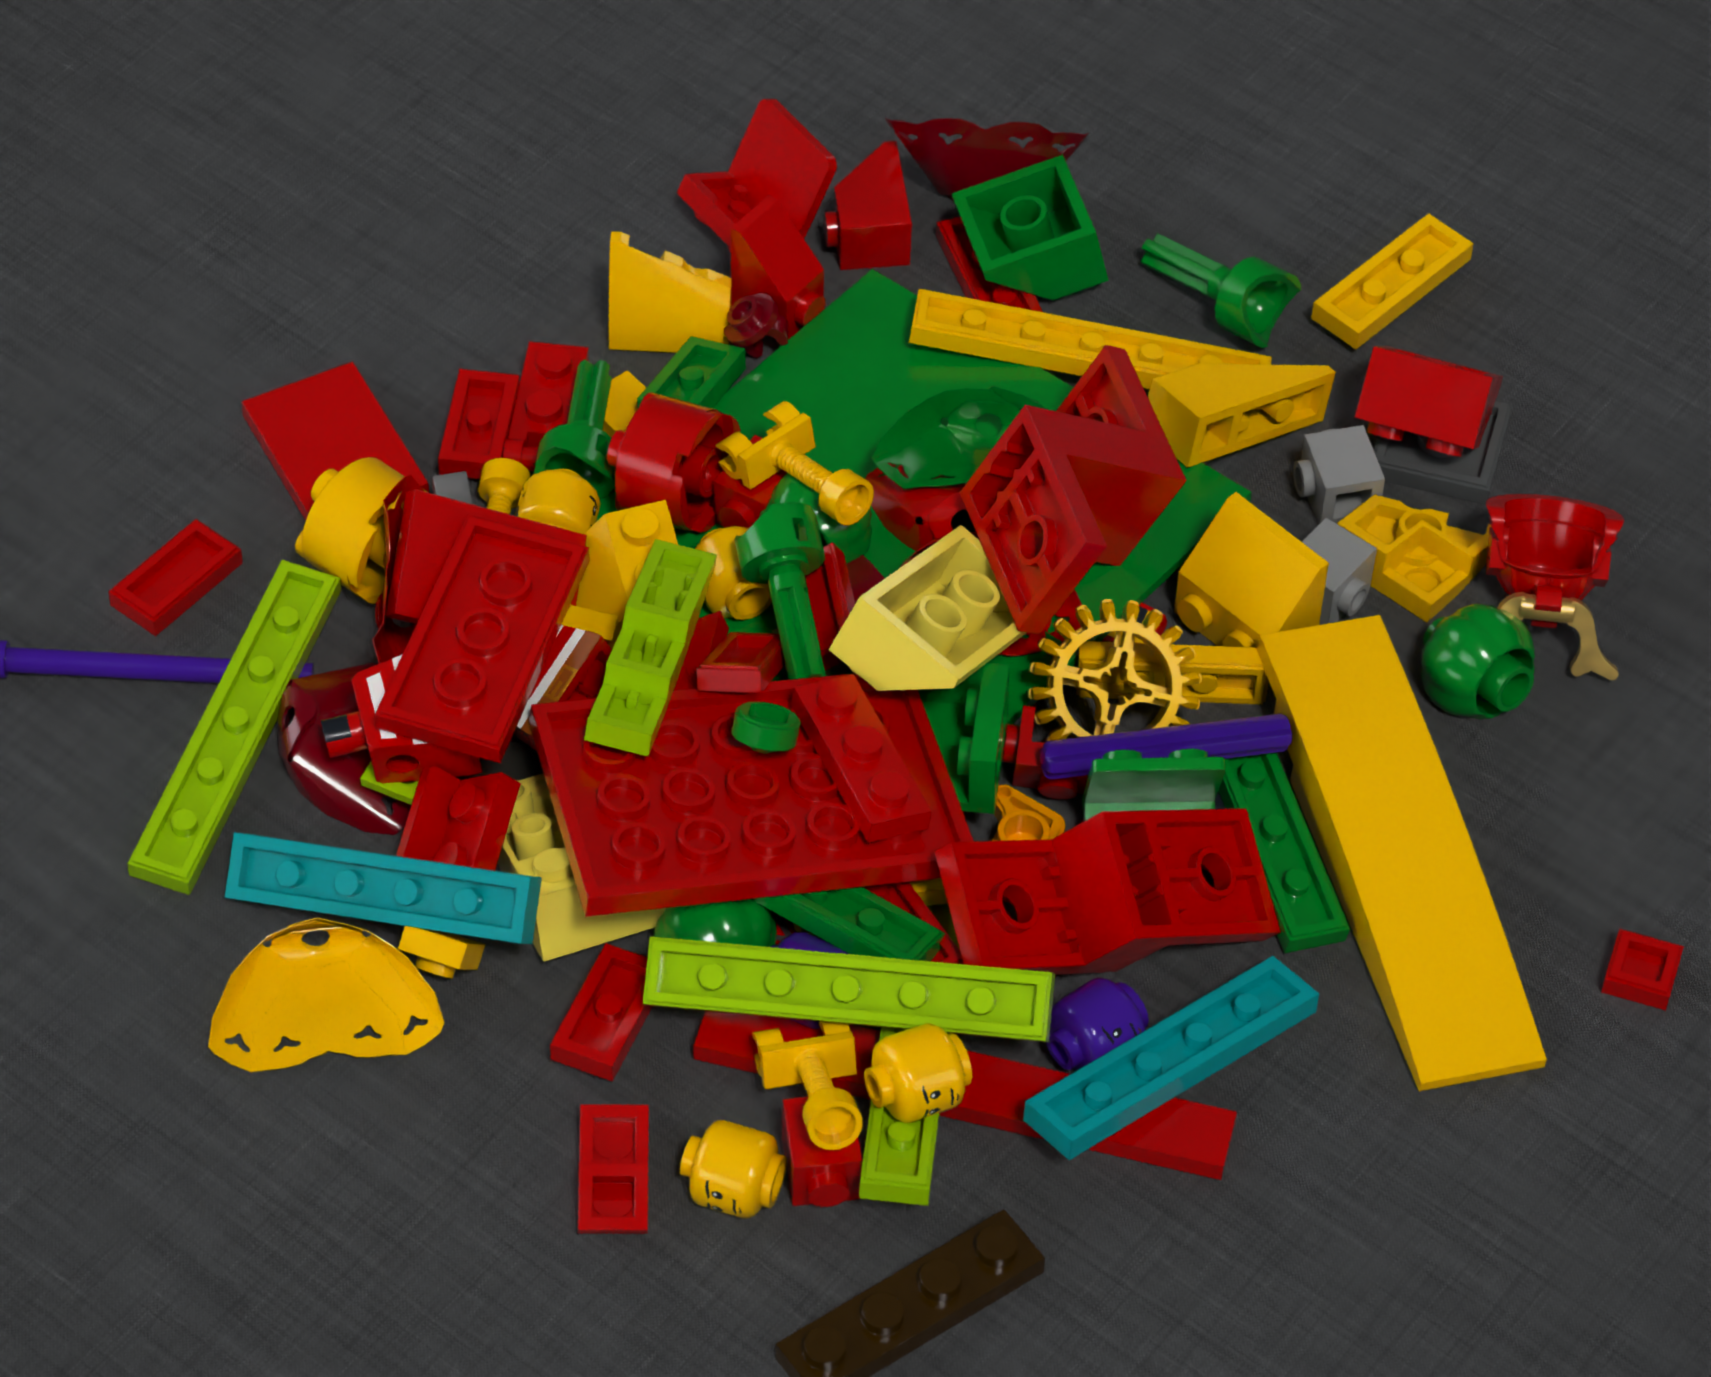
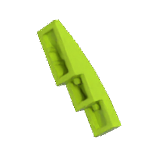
(650, 647)

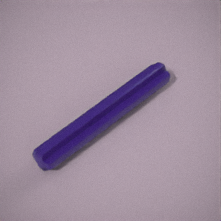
(1218, 738)

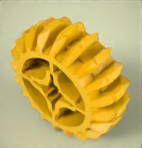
(1119, 656)

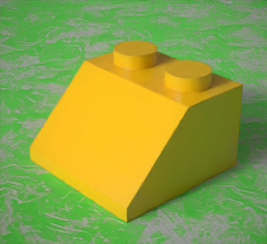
(617, 555)
(1249, 579)

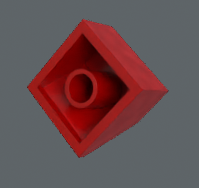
(1427, 399)

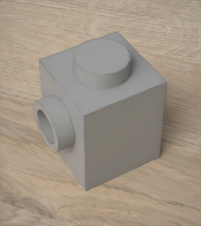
(1337, 472)
(1348, 572)

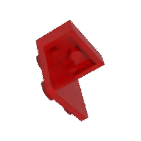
(774, 160)

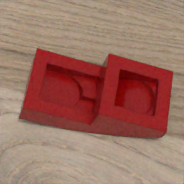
(613, 1169)

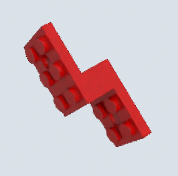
(1108, 891)

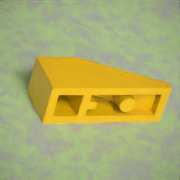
(1234, 406)

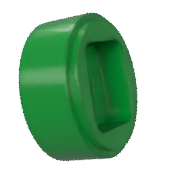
(765, 727)

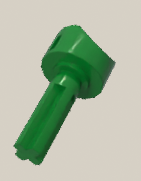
(1246, 296)
(581, 442)
(775, 557)

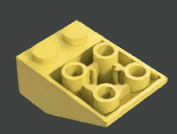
(537, 849)

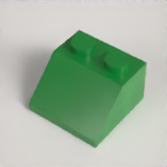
(1033, 231)

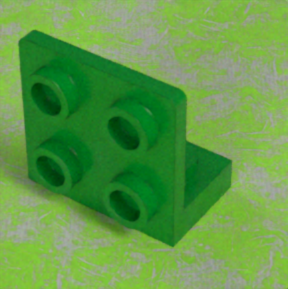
(974, 738)
(1136, 783)

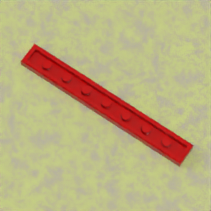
(1173, 1136)

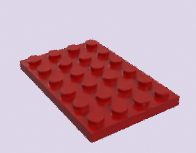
(726, 821)

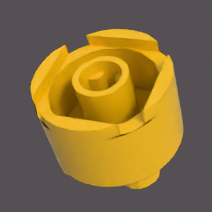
(348, 527)

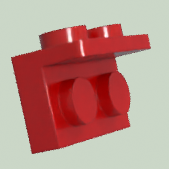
(459, 818)

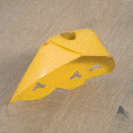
(322, 999)

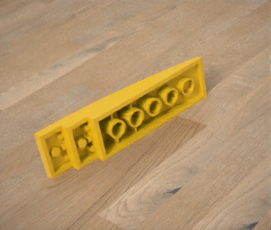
(1399, 853)

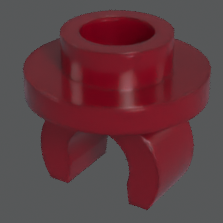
(752, 319)

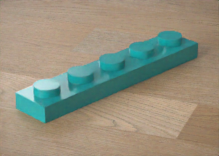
(383, 888)
(1170, 1057)

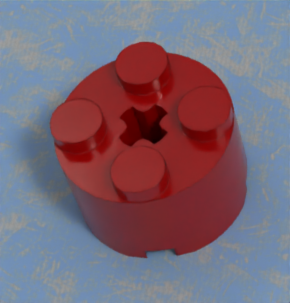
(671, 458)

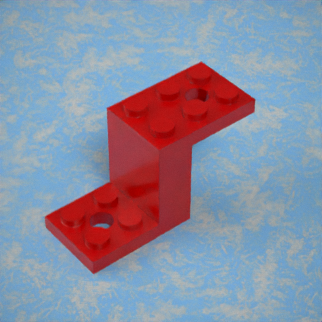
(1071, 488)

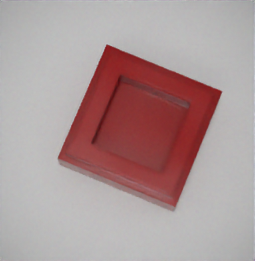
(1642, 969)

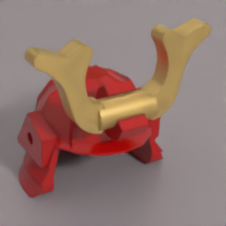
(1549, 559)

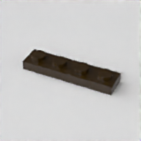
(915, 1303)

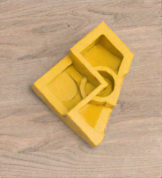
(662, 300)
(1417, 555)

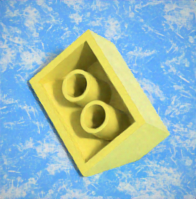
(929, 620)

